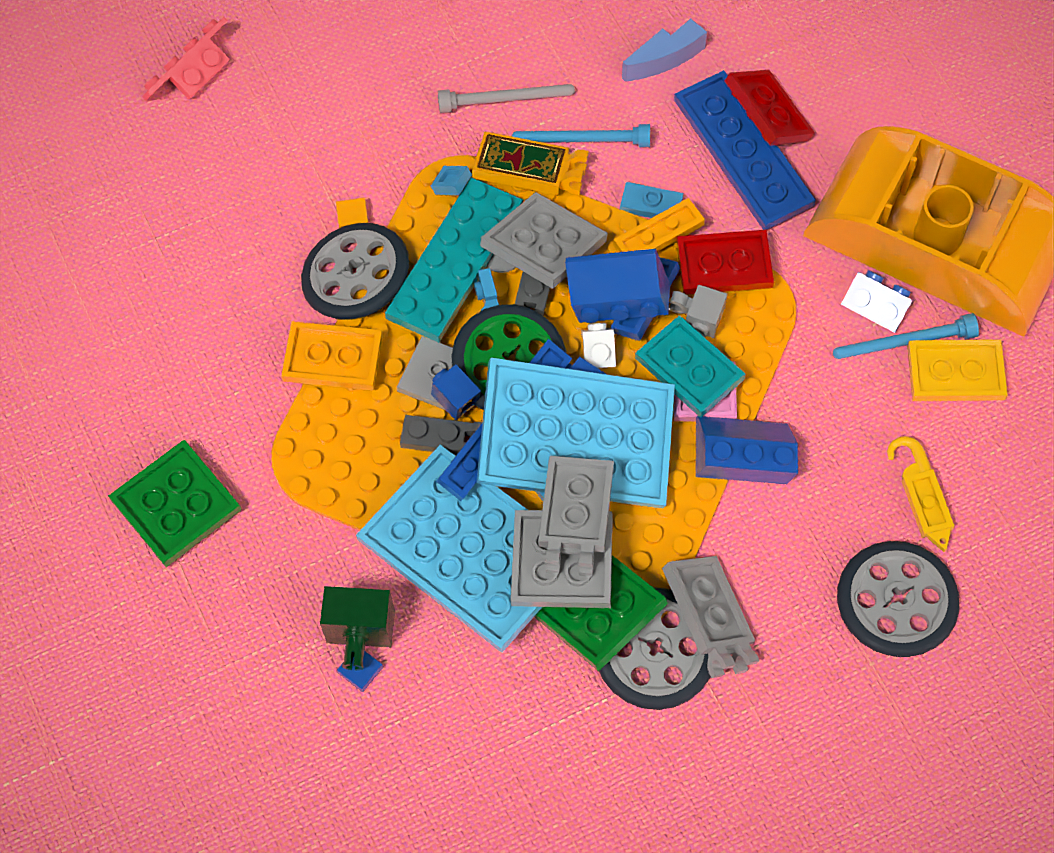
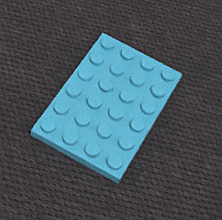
(575, 414)
(453, 548)

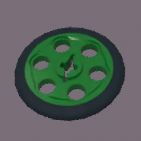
(490, 323)

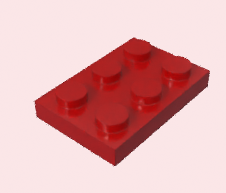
(769, 107)
(725, 261)

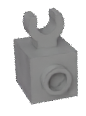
(702, 310)

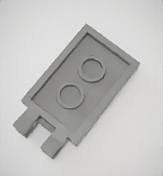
(575, 510)
(712, 614)

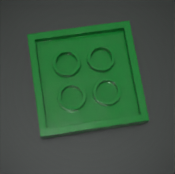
(175, 503)
(603, 632)

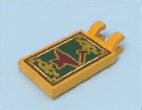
(529, 164)

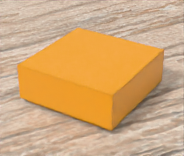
(351, 211)

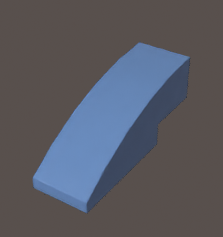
(665, 52)

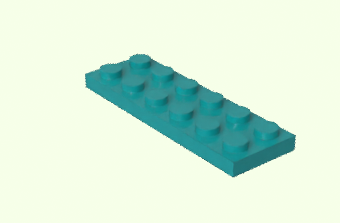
(450, 262)

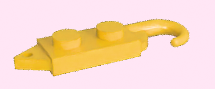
(924, 494)

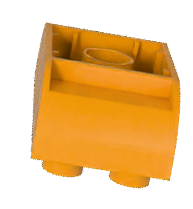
(942, 224)

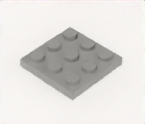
(541, 237)
(536, 588)

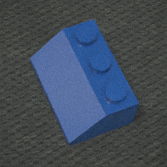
(618, 286)
(745, 450)

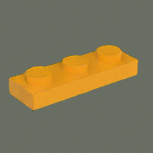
(662, 228)

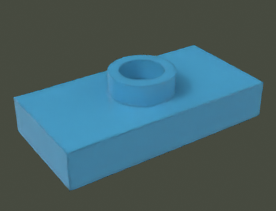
(648, 200)

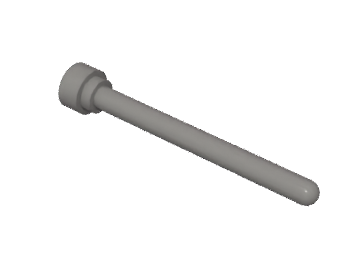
(450, 100)

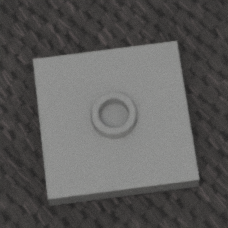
(423, 366)

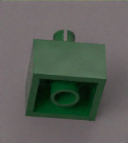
(357, 620)

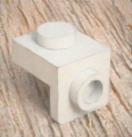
(599, 345)

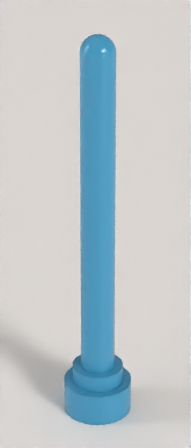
(639, 135)
(963, 327)

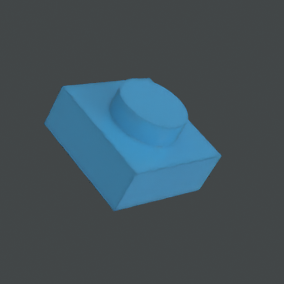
(451, 180)

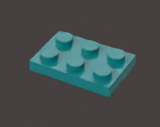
(692, 364)

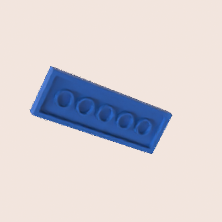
(749, 162)

